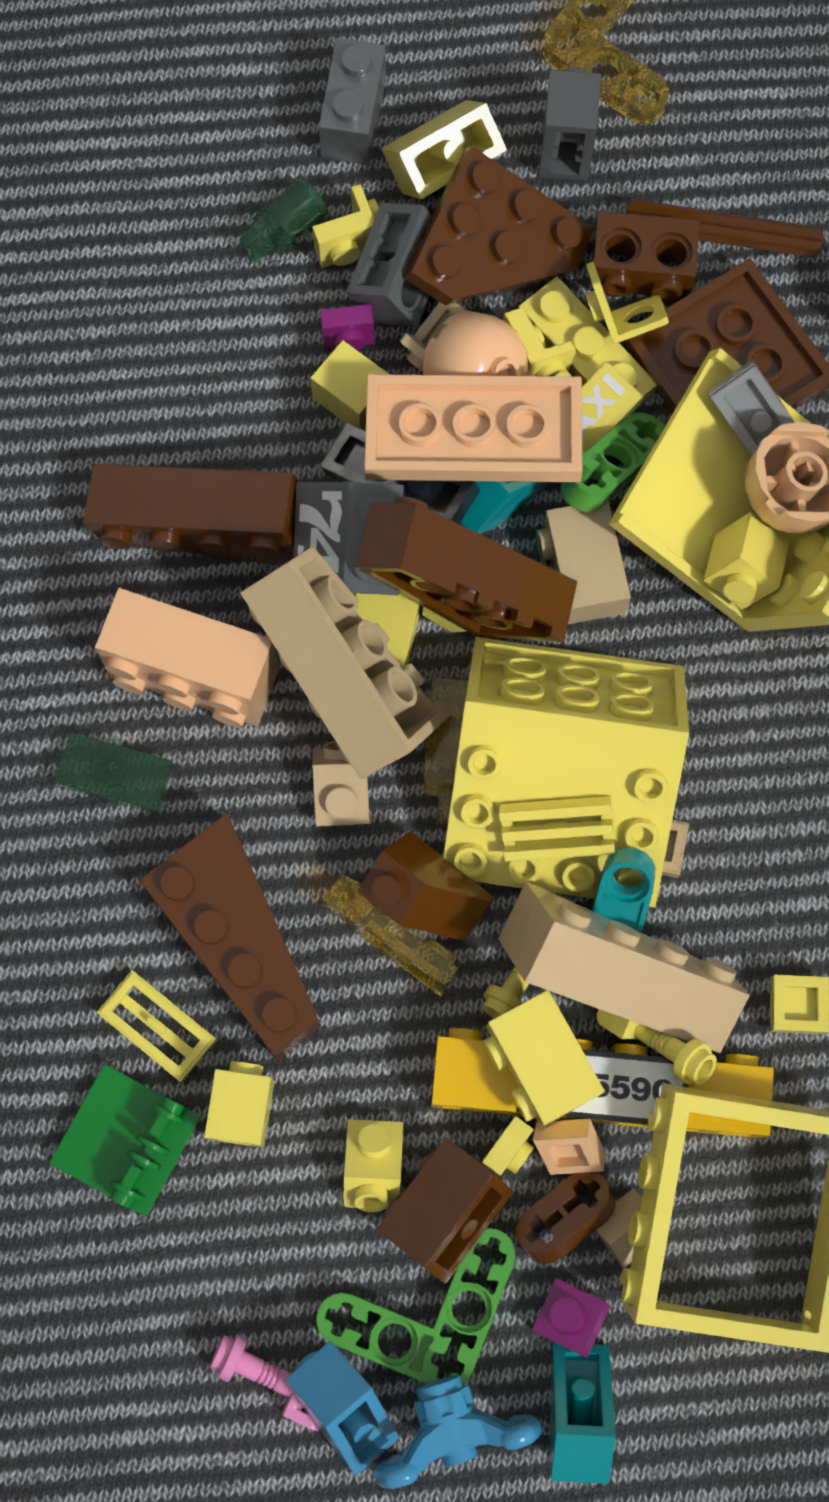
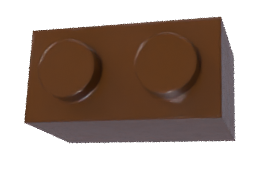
(444, 1209)

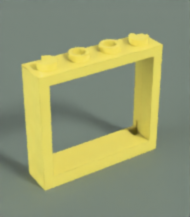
(651, 1224)

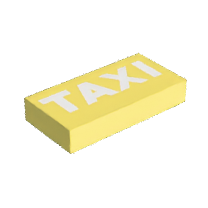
(605, 403)

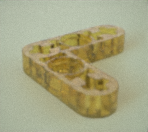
(592, 48)

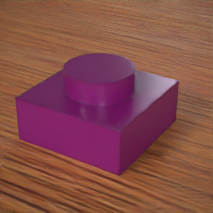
(349, 324)
(571, 1317)

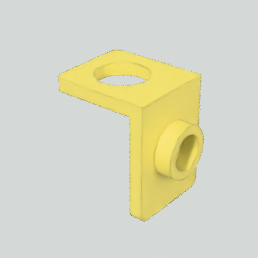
(618, 319)

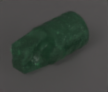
(283, 220)

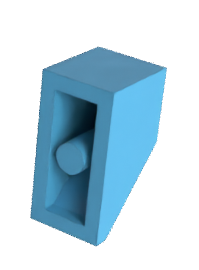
(342, 1407)

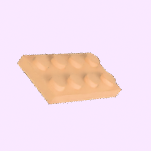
(474, 428)

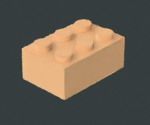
(187, 659)

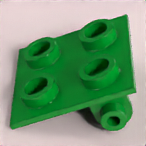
(125, 1140)

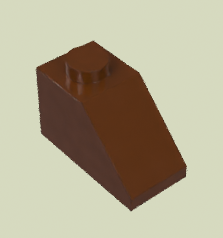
(424, 890)

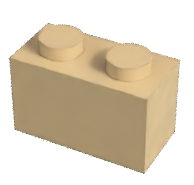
(588, 552)

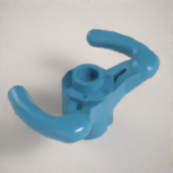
(451, 1431)

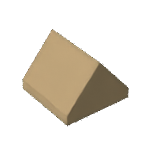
(615, 1230)

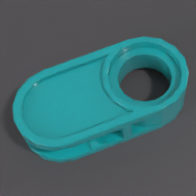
(623, 902)

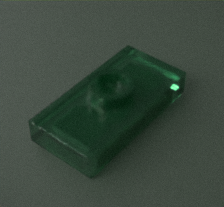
(114, 773)

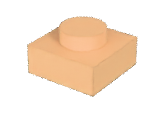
(570, 1146)

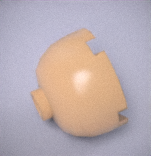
(476, 347)
(791, 478)

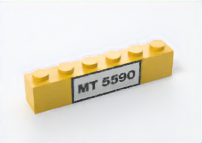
(631, 1080)

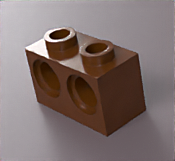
(644, 242)

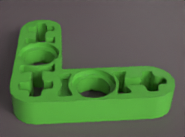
(628, 442)
(426, 1339)

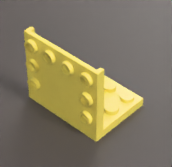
(697, 488)
(560, 729)

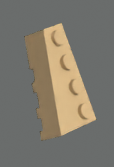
(343, 664)
(621, 969)

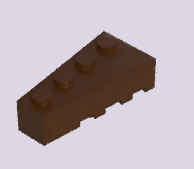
(194, 511)
(464, 574)
(227, 923)

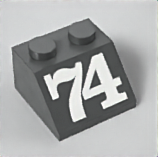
(333, 522)

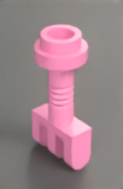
(232, 1358)

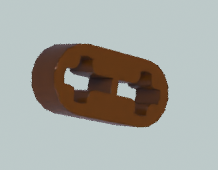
(565, 1217)

